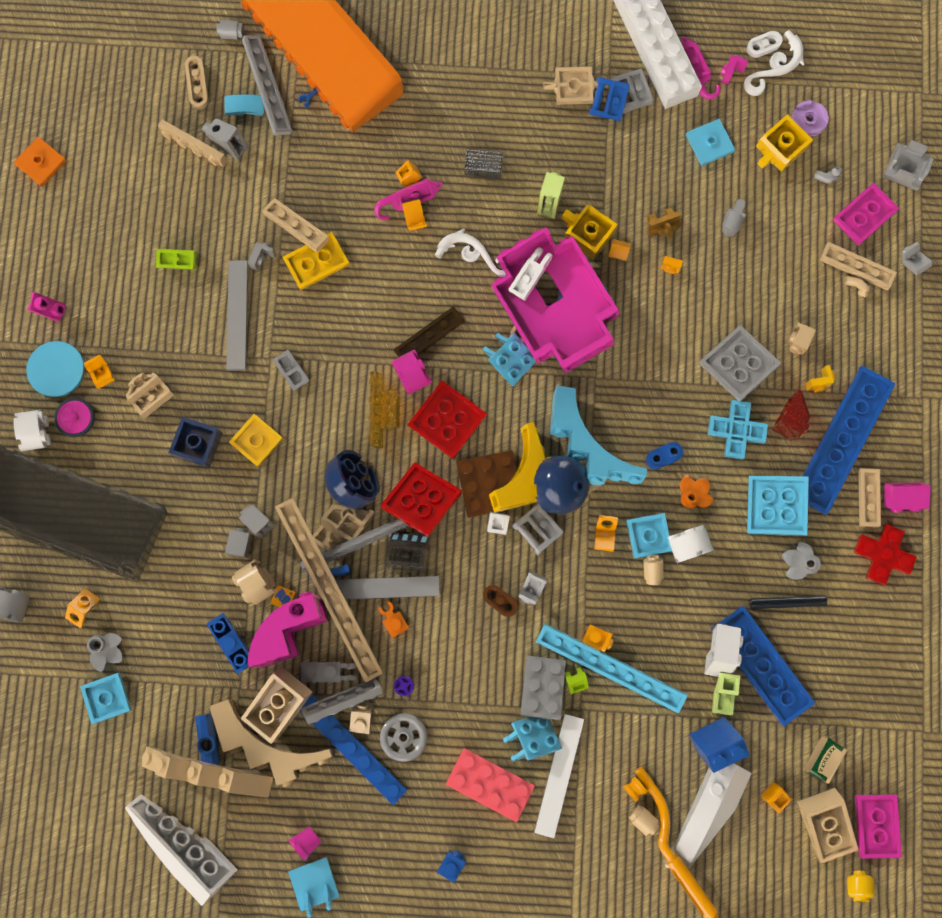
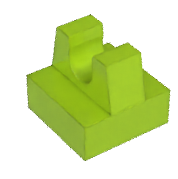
(577, 682)

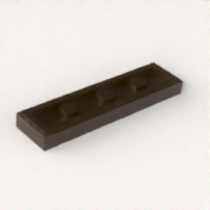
(431, 333)

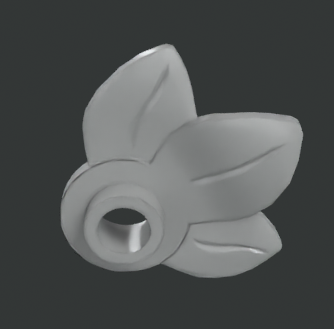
(798, 561)
(107, 652)

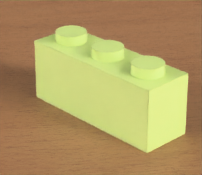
(550, 194)

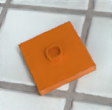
(40, 161)

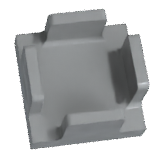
(909, 164)

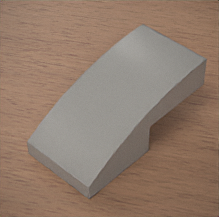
(290, 370)

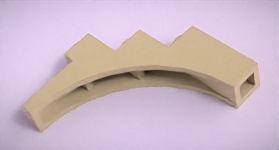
(284, 764)
(206, 774)

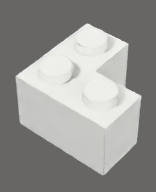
(724, 650)

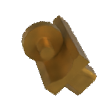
(664, 225)

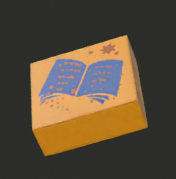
(282, 596)

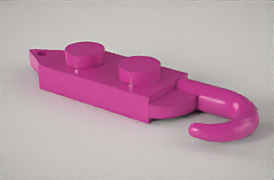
(700, 67)
(422, 190)

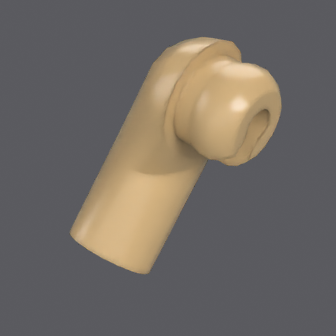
(863, 287)

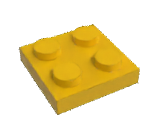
(256, 440)

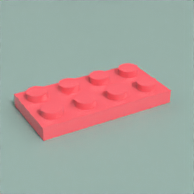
(490, 784)

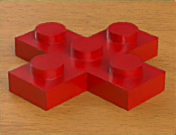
(885, 554)

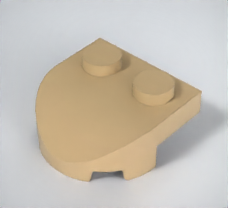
(147, 393)

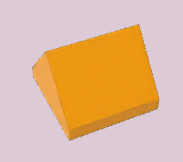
(619, 250)

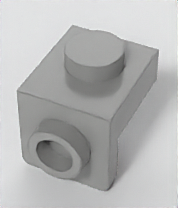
(915, 260)
(532, 588)

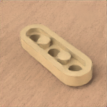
(196, 76)

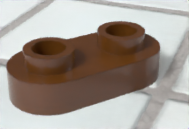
(499, 602)

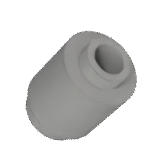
(230, 29)

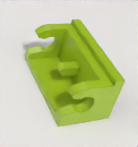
(176, 259)

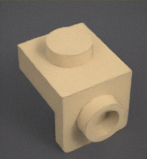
(361, 717)

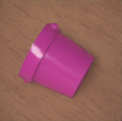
(305, 842)

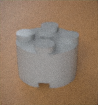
(13, 605)

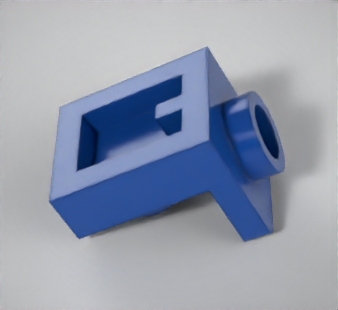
(452, 865)

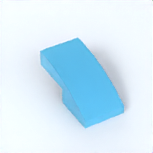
(243, 104)

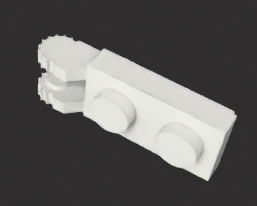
(530, 274)

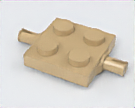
(572, 85)

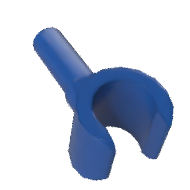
(308, 97)

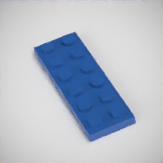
(768, 670)

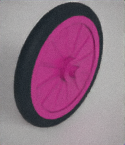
(74, 417)

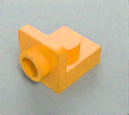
(598, 638)

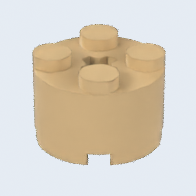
(254, 582)

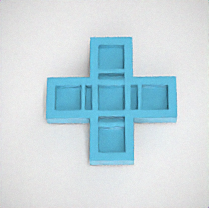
(737, 429)

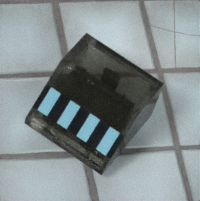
(408, 551)

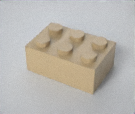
(276, 705)

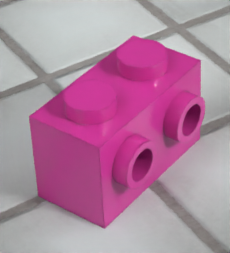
(907, 495)

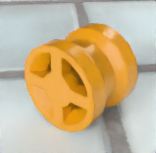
(635, 789)

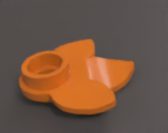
(697, 490)

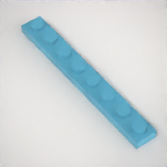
(611, 668)

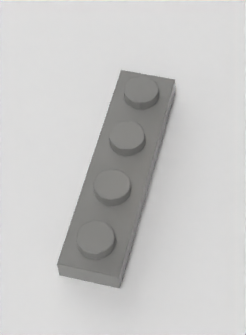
(340, 701)

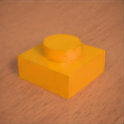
(671, 265)

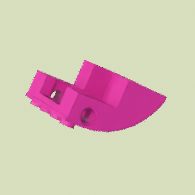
(275, 636)

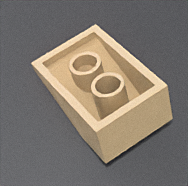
(828, 825)

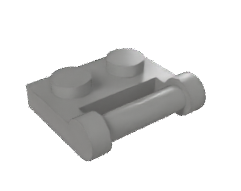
(638, 90)
(543, 526)

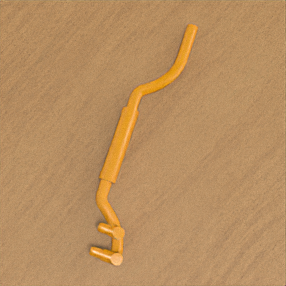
(674, 862)

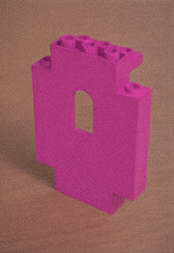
(573, 325)

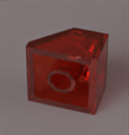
(793, 418)

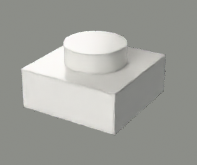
(498, 523)

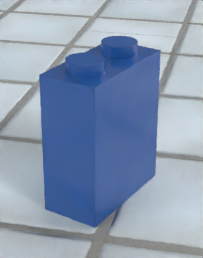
(719, 744)

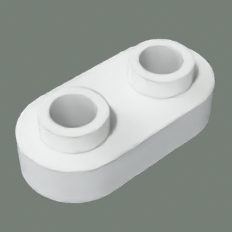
(762, 44)

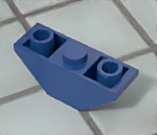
(230, 642)

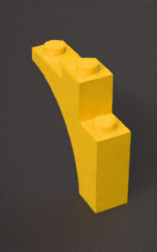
(521, 488)

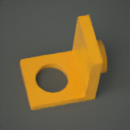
(414, 215)
(605, 533)
(81, 606)

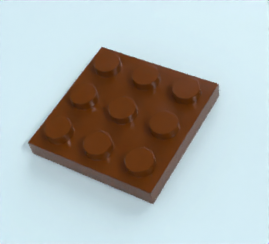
(481, 477)

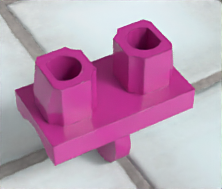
(46, 307)

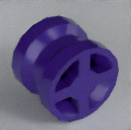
(403, 688)

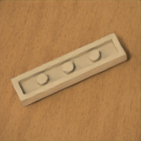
(198, 147)
(295, 225)
(858, 266)

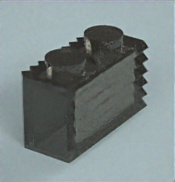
(483, 164)

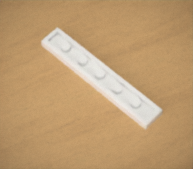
(559, 776)

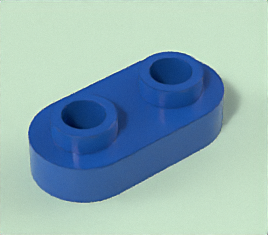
(665, 456)

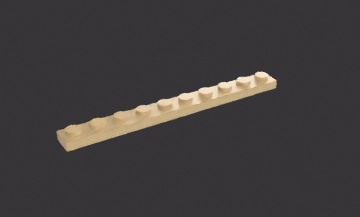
(328, 590)

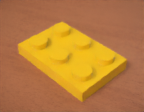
(310, 267)

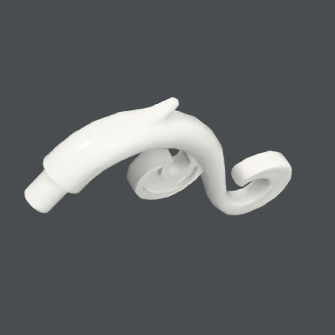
(777, 69)
(467, 255)

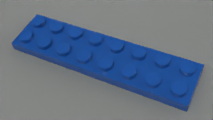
(845, 437)

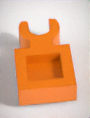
(395, 622)

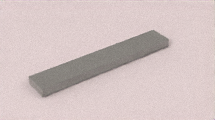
(267, 85)
(237, 315)
(389, 587)

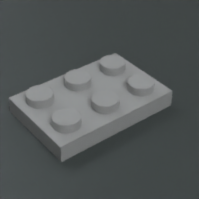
(543, 688)

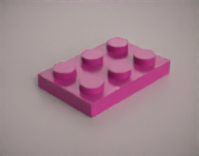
(866, 214)
(878, 826)

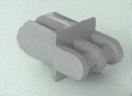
(733, 219)

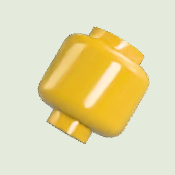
(860, 886)

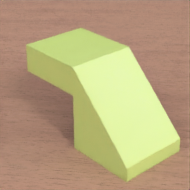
(724, 693)

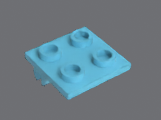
(511, 359)
(535, 737)
(314, 885)

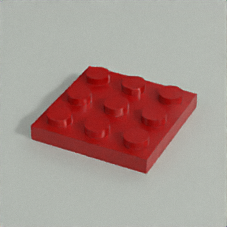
(447, 420)
(421, 499)

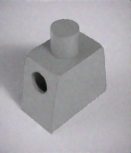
(225, 138)

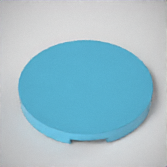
(55, 369)

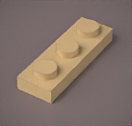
(869, 498)

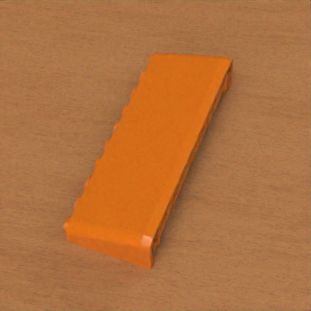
(331, 56)

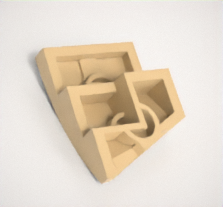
(340, 526)

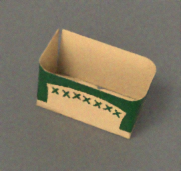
(825, 759)

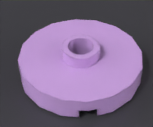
(813, 111)

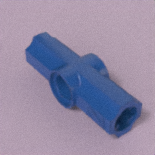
(206, 730)

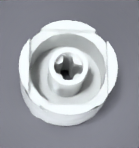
(31, 430)
(690, 543)

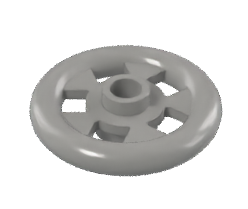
(414, 724)

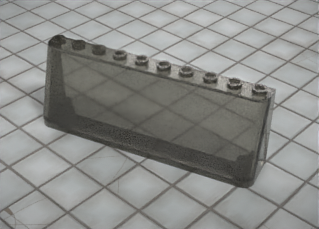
(77, 515)

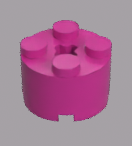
(411, 372)

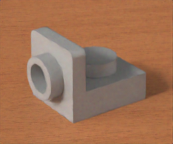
(257, 256)

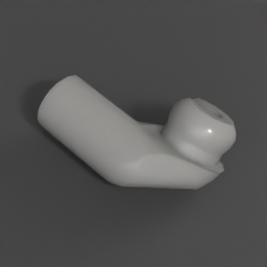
(828, 177)

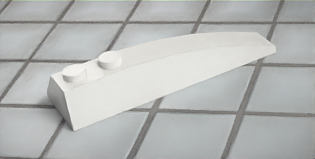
(710, 811)
(185, 854)

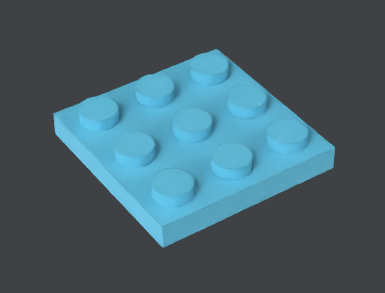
(778, 505)

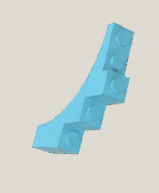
(582, 446)

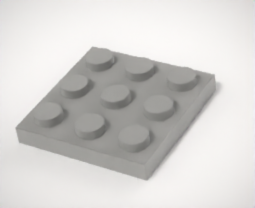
(740, 363)

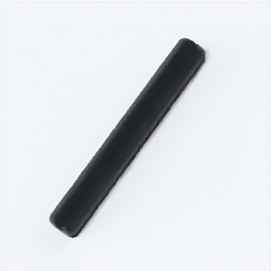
(788, 602)

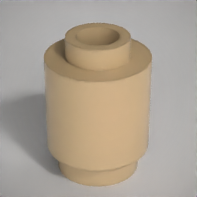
(653, 570)
(644, 820)

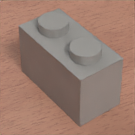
(256, 521)

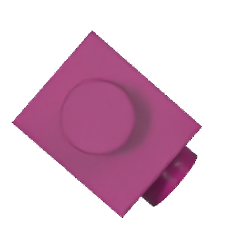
(735, 62)

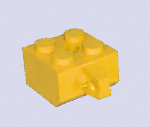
(783, 144)
(589, 220)

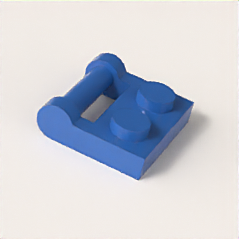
(615, 100)

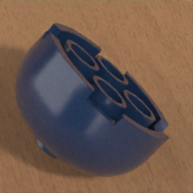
(343, 482)
(561, 484)

